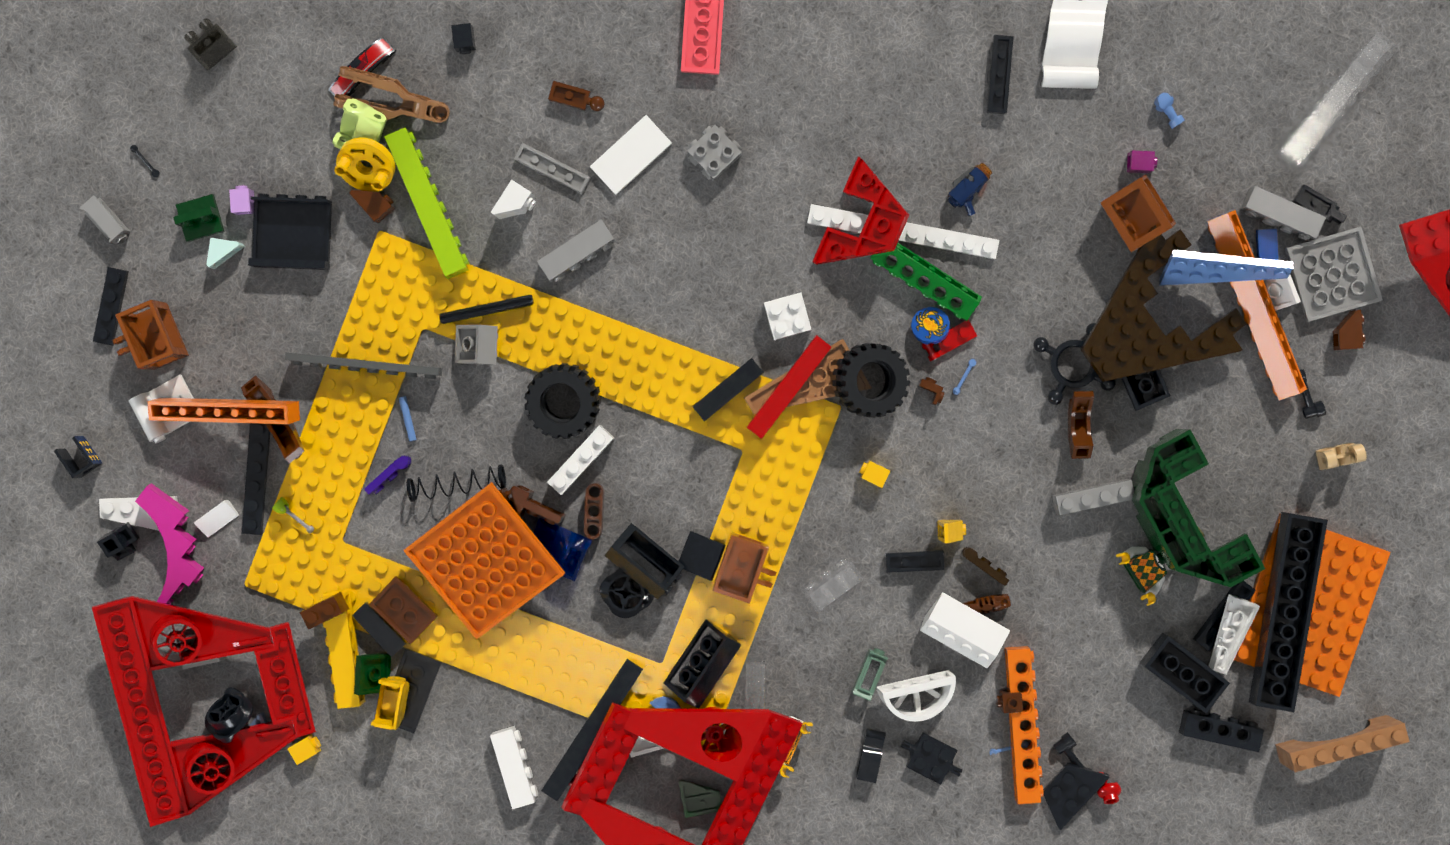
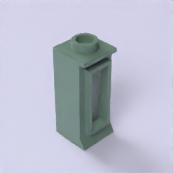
(870, 673)

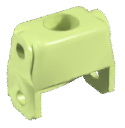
(359, 122)

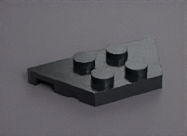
(1071, 791)

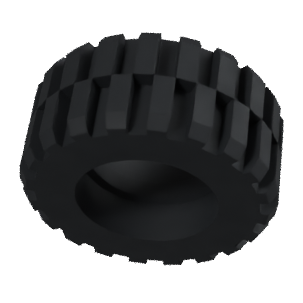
(894, 385)
(540, 412)

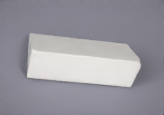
(216, 518)

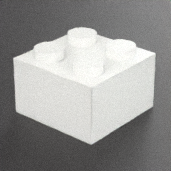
(787, 316)

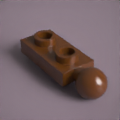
(574, 97)

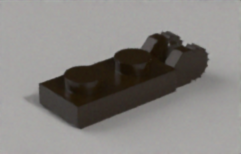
(984, 564)

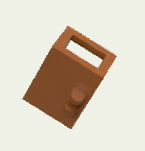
(1136, 211)
(150, 335)
(742, 567)

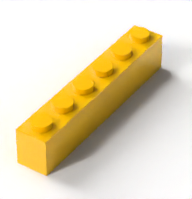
(342, 654)

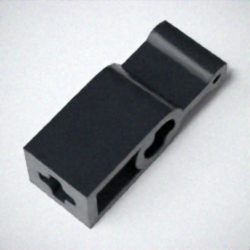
(871, 756)

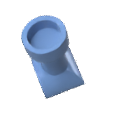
(1164, 104)

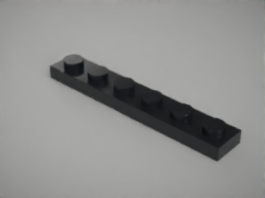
(256, 479)

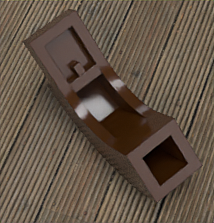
(1079, 424)

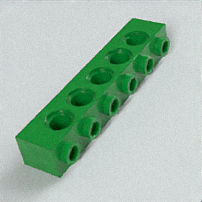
(936, 278)

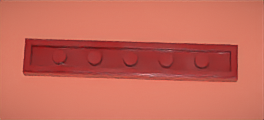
(788, 387)

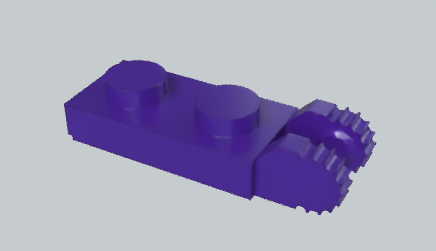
(389, 473)

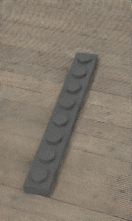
(355, 365)

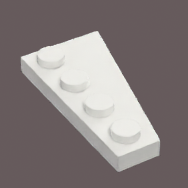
(125, 511)
(1233, 628)

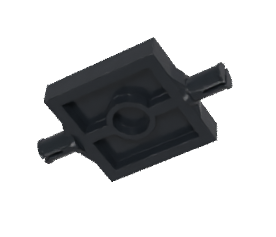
(931, 758)

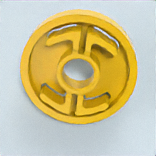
(362, 177)

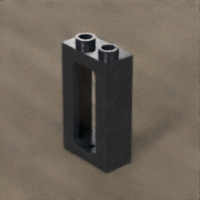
(652, 553)

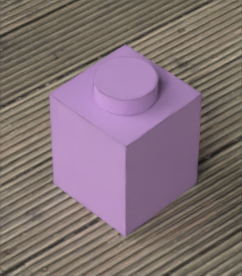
(241, 200)

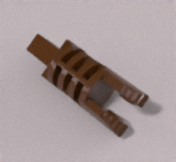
(989, 603)

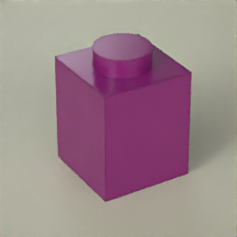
(1141, 161)

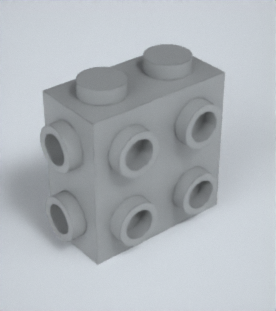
(714, 152)

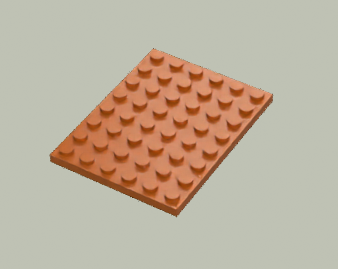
(1341, 605)

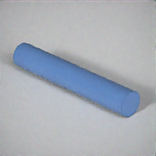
(407, 418)

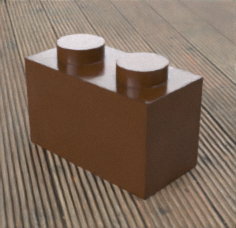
(324, 610)

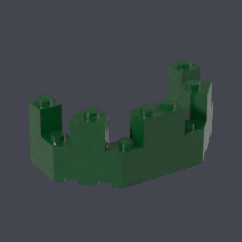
(1170, 523)

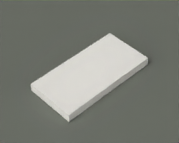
(631, 155)

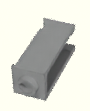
(105, 220)

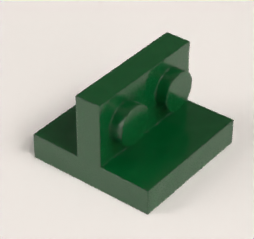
(199, 218)

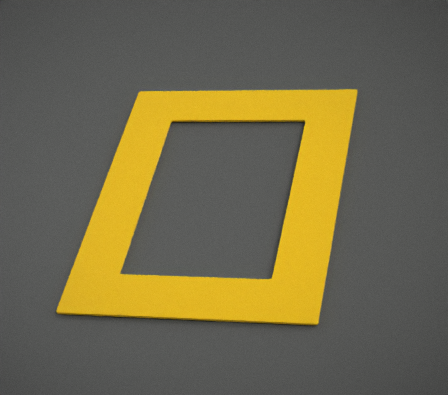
(392, 305)

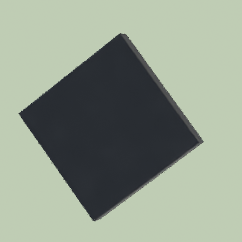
(701, 555)

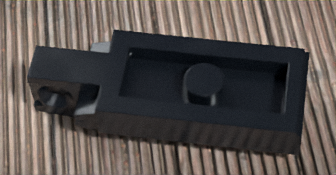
(1319, 203)

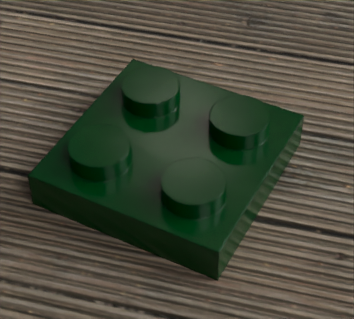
(369, 671)

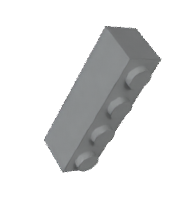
(1283, 213)
(575, 251)
(1093, 497)

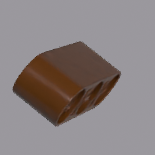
(594, 520)

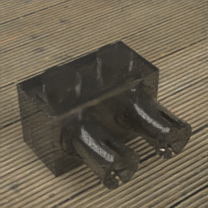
(211, 46)

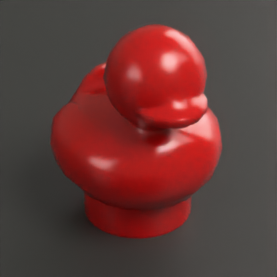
(1109, 792)

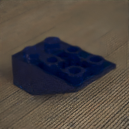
(565, 547)

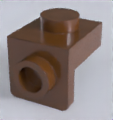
(930, 385)
(1009, 702)

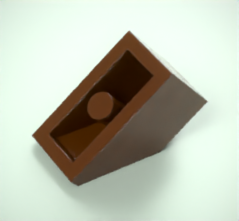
(374, 203)

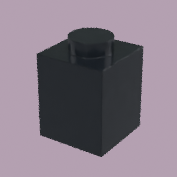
(463, 38)

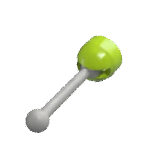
(282, 507)

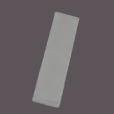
(552, 168)

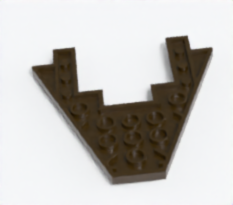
(1128, 338)

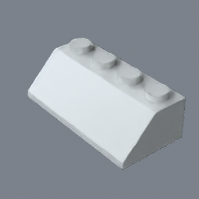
(964, 630)

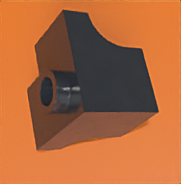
(119, 542)

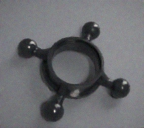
(1055, 396)

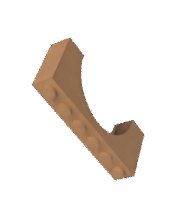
(1380, 734)

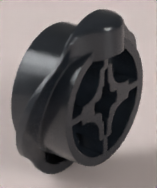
(623, 611)
(228, 715)

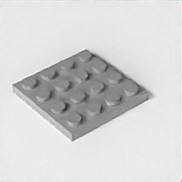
(1333, 274)

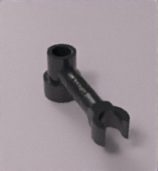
(1311, 409)
(1065, 745)

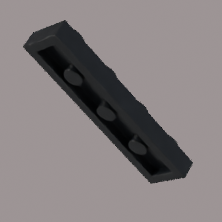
(1000, 74)
(110, 306)
(1208, 632)

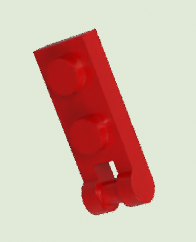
(957, 336)

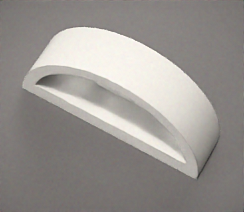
(915, 685)

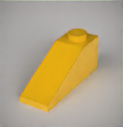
(950, 530)

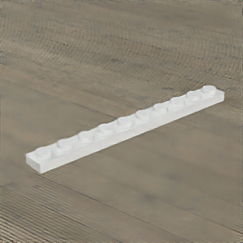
(911, 233)

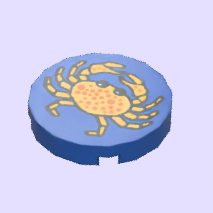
(930, 325)

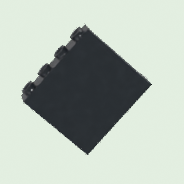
(291, 232)

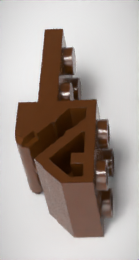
(522, 500)

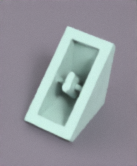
(221, 250)

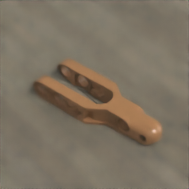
(413, 104)

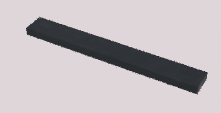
(580, 746)

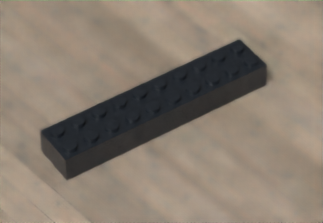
(1288, 612)

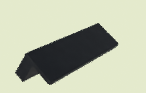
(728, 389)

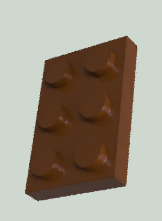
(403, 610)

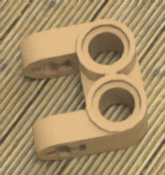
(1340, 455)

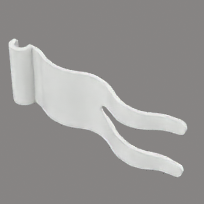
(1073, 44)

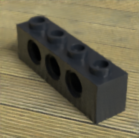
(1250, 739)

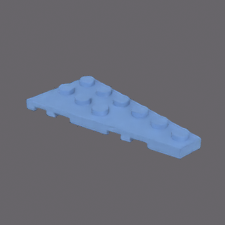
(1198, 267)

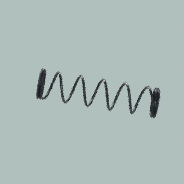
(412, 497)

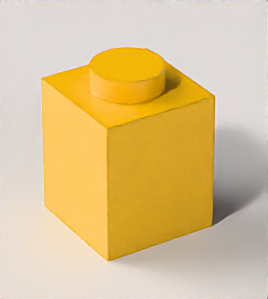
(874, 473)
(304, 749)

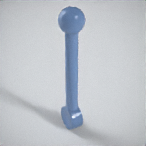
(972, 363)
(1024, 744)

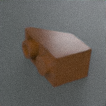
(1349, 332)

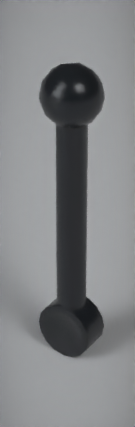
(155, 173)

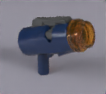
(967, 185)

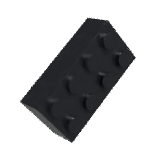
(1184, 673)

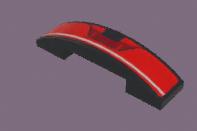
(367, 61)

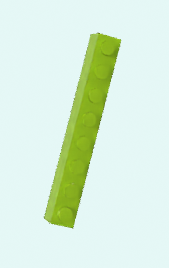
(426, 202)

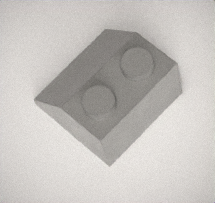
(476, 344)

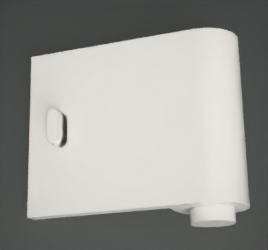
(157, 430)

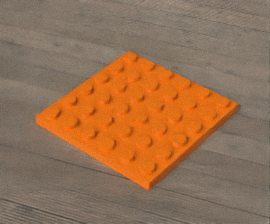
(484, 561)

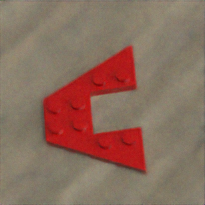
(882, 225)

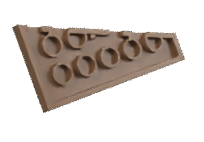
(816, 387)

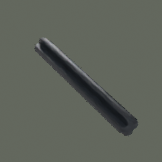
(486, 309)

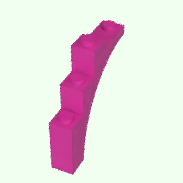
(167, 516)

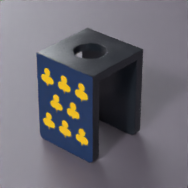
(70, 464)

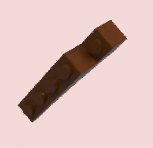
(284, 434)

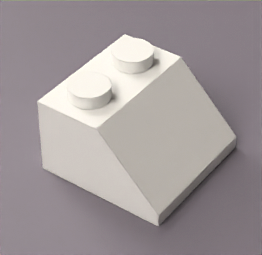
(514, 201)

